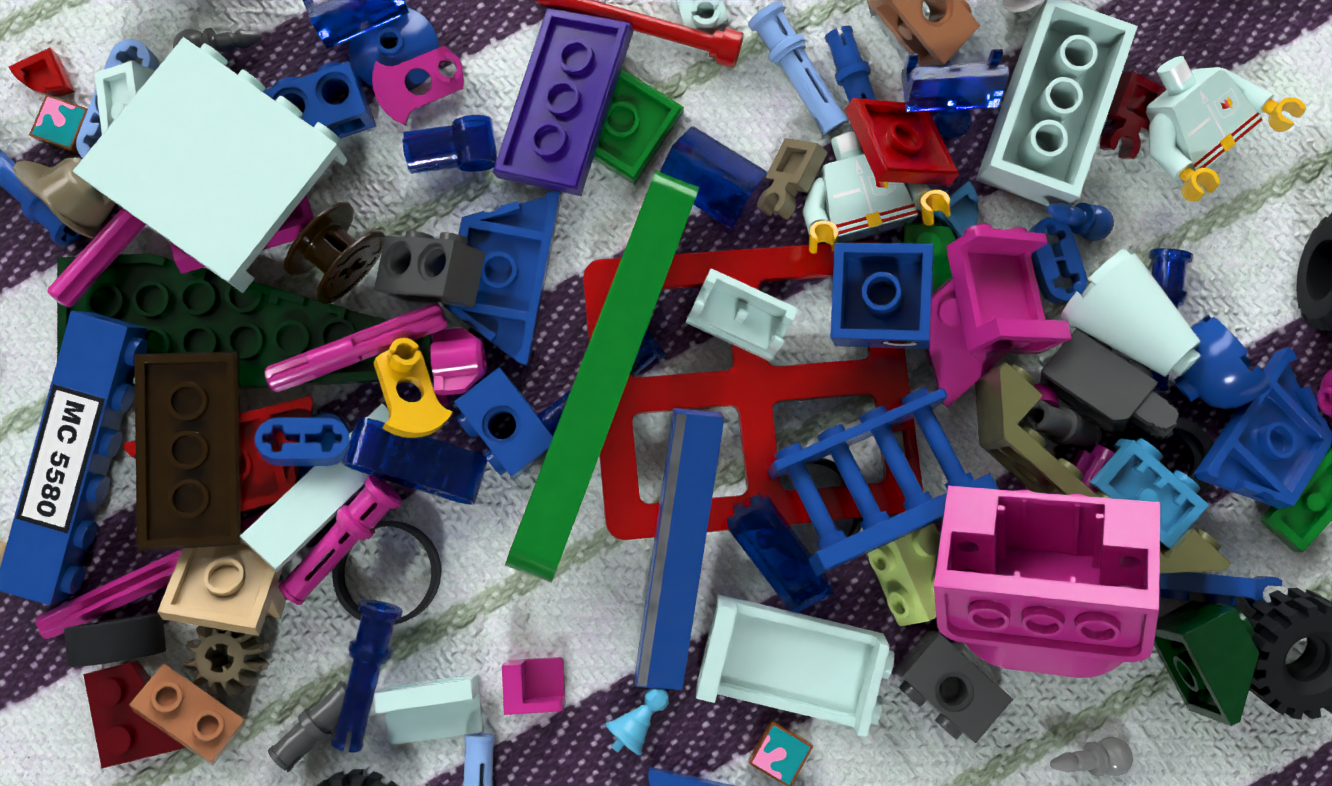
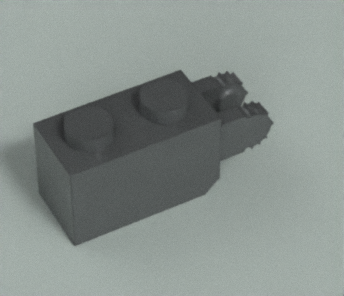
(1108, 388)

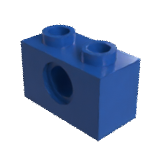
(487, 402)

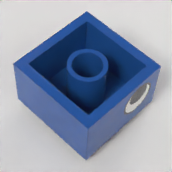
(882, 295)

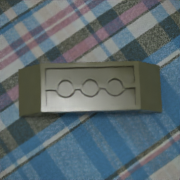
(1001, 402)

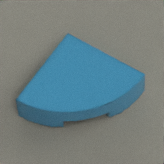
(963, 210)

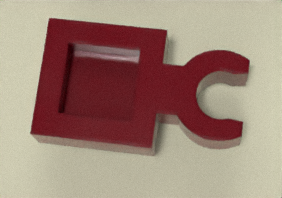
(1129, 112)

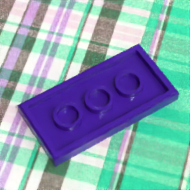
(563, 101)

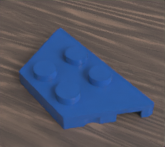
(513, 273)
(1270, 442)

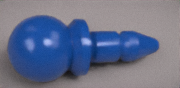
(1084, 219)

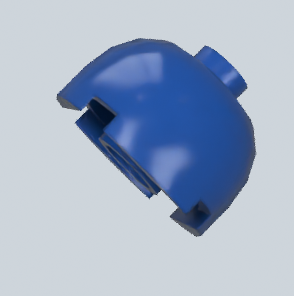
(1222, 370)

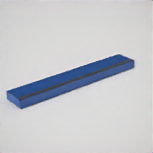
(678, 548)

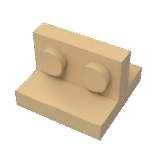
(223, 589)

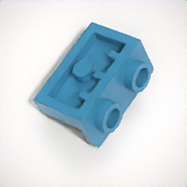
(1139, 476)

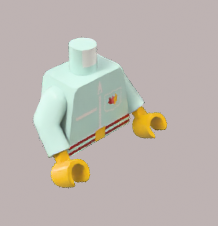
(1204, 118)
(852, 205)

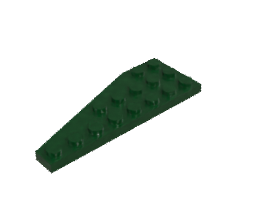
(210, 315)

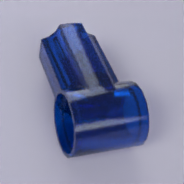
(463, 145)

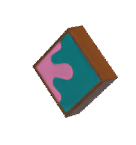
(58, 123)
(780, 753)

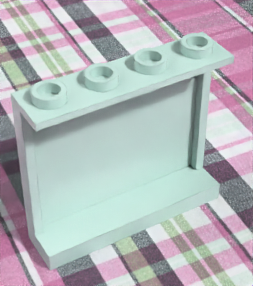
(209, 160)

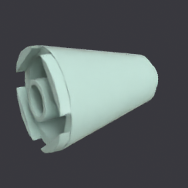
(1134, 316)

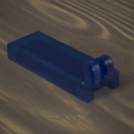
(778, 553)

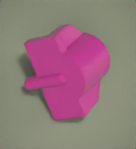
(456, 362)

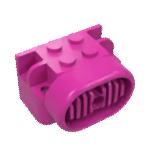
(1049, 579)

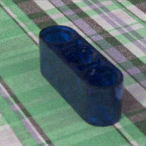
(415, 462)

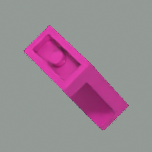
(1001, 293)

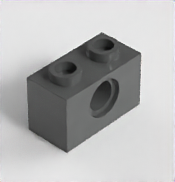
(978, 696)

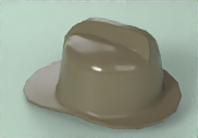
(67, 195)

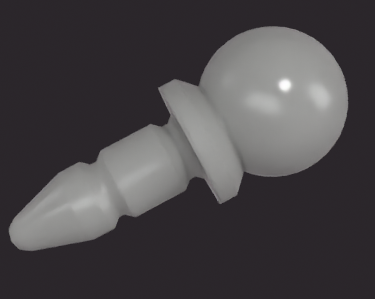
(1107, 757)

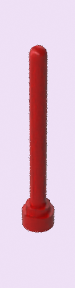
(721, 45)

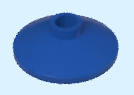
(414, 38)

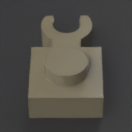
(789, 173)

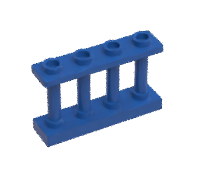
(877, 526)

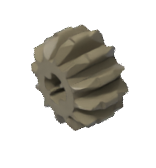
(213, 663)

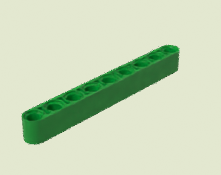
(601, 378)

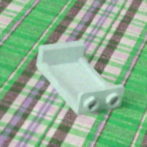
(794, 663)

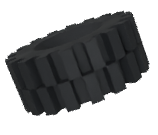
(1277, 626)

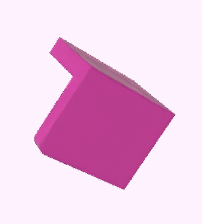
(533, 685)

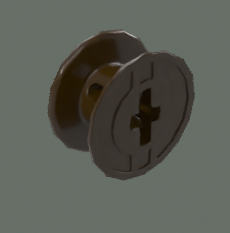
(334, 252)

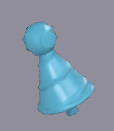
(633, 726)

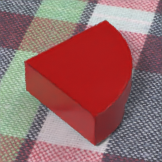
(43, 74)

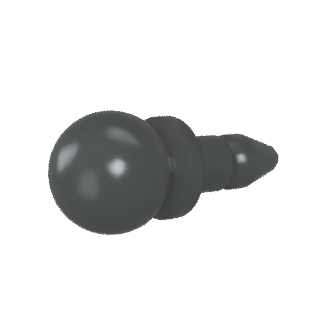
(221, 42)

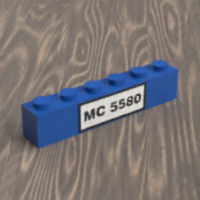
(71, 458)

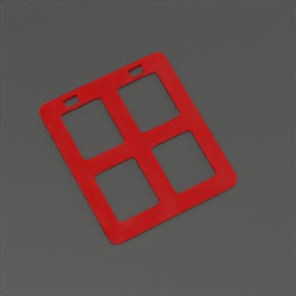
(751, 389)

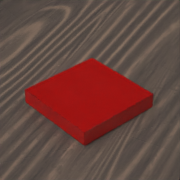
(901, 143)

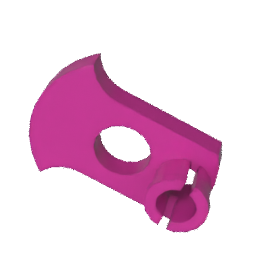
(391, 88)

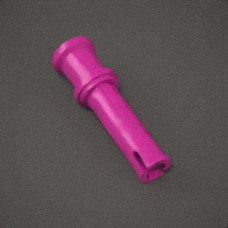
(358, 521)

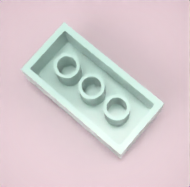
(1056, 103)

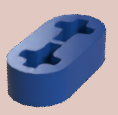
(1067, 258)
(302, 430)

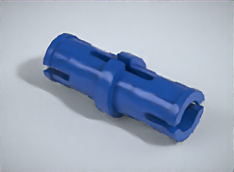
(851, 68)

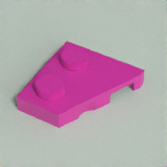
(948, 354)

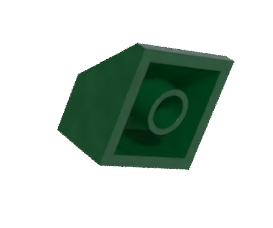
(1209, 658)

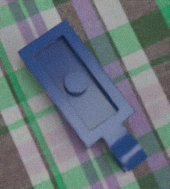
(1217, 588)

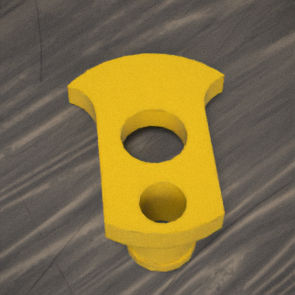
(406, 364)

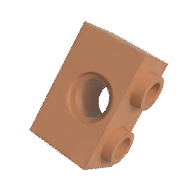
(932, 38)
(187, 714)

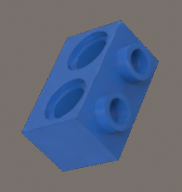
(317, 92)

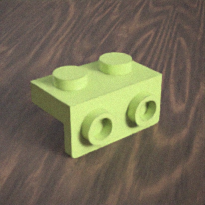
(908, 575)

